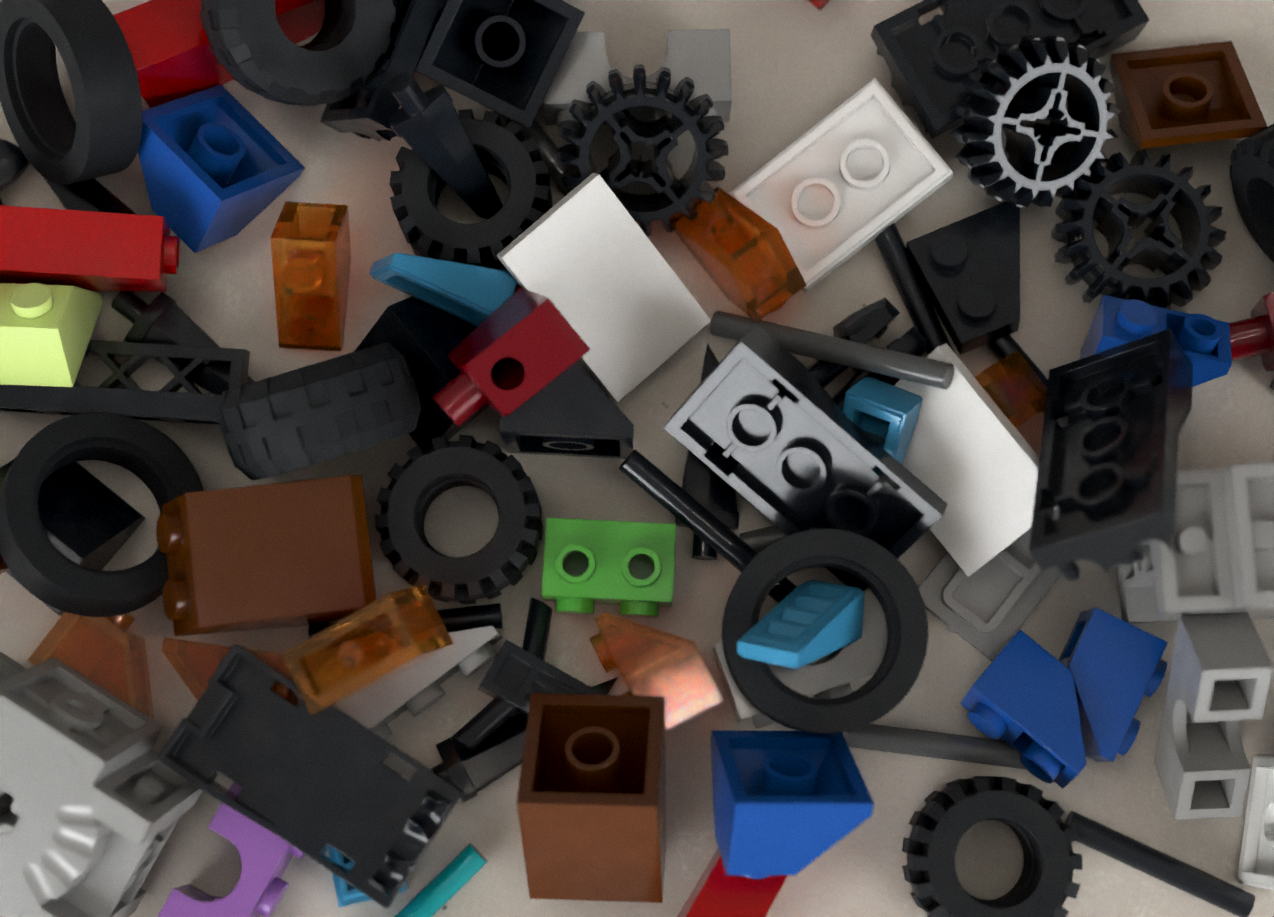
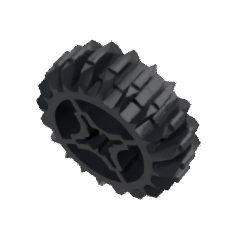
(1029, 86)
(671, 193)
(1117, 218)

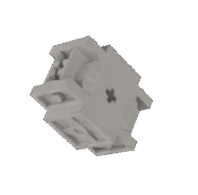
(1219, 550)
(78, 795)

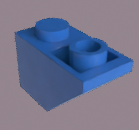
(1200, 336)
(1111, 674)
(1032, 707)

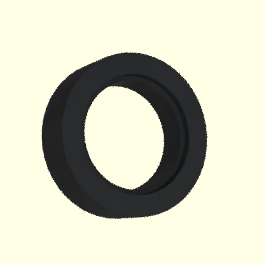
(101, 79)
(28, 549)
(903, 613)

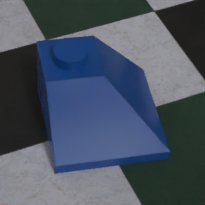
(211, 166)
(783, 798)

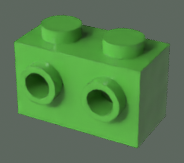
(608, 565)

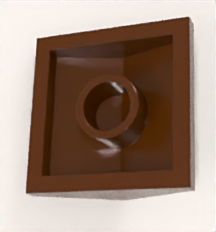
(1184, 95)

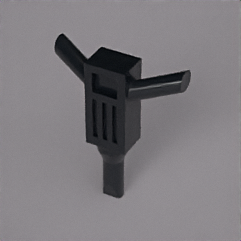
(515, 676)

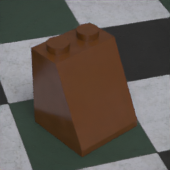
(266, 555)
(594, 797)

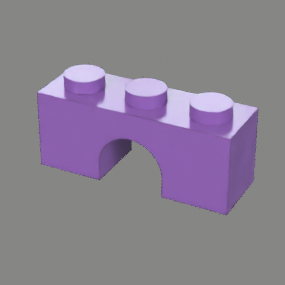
(260, 884)

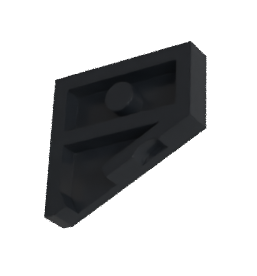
(973, 275)

